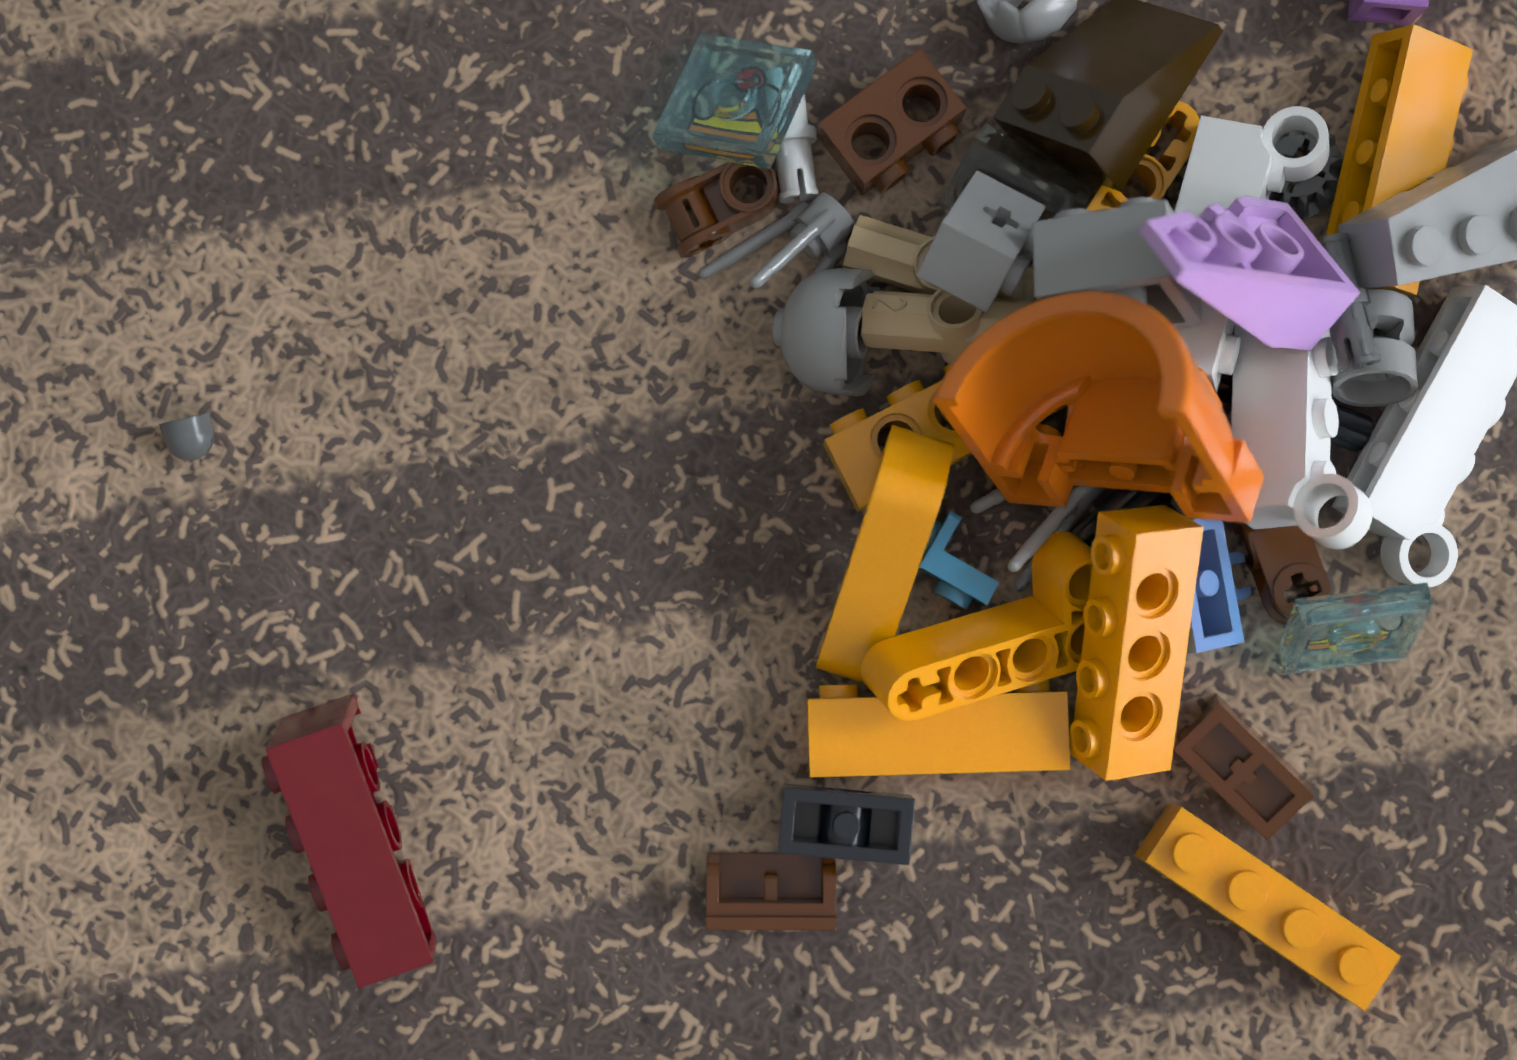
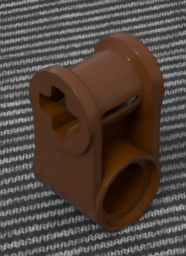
(715, 206)
(1281, 559)

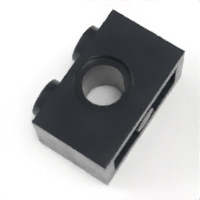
(846, 824)

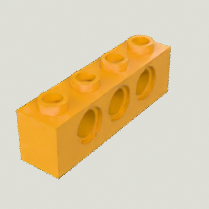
(855, 446)
(1135, 641)

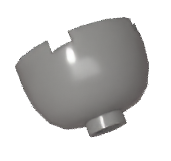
(824, 328)

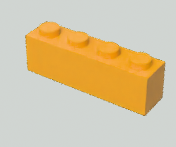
(1400, 121)
(991, 735)
(1267, 906)

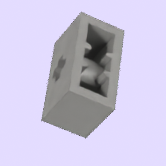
(983, 242)

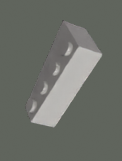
(1443, 226)

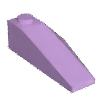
(1256, 269)

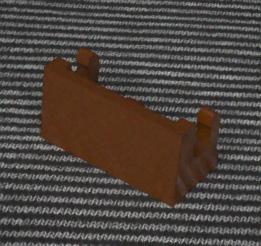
(1242, 767)
(770, 892)

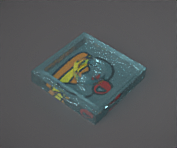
(735, 100)
(1353, 628)

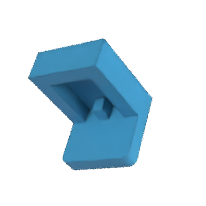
(956, 580)

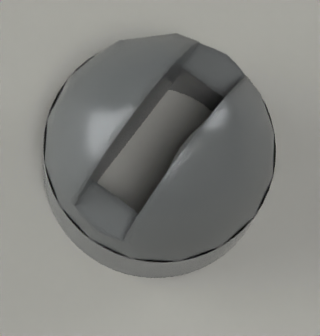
(189, 437)

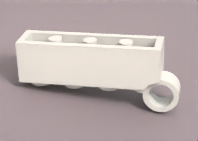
(1232, 163)
(1287, 423)
(1431, 438)

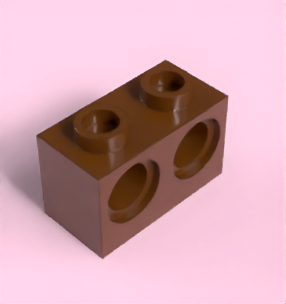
(880, 113)

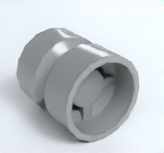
(1396, 374)

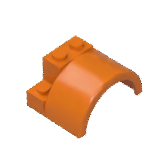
(1133, 402)

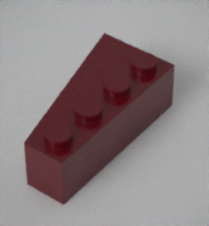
(349, 842)

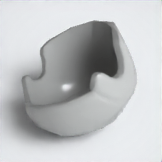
(1030, 24)

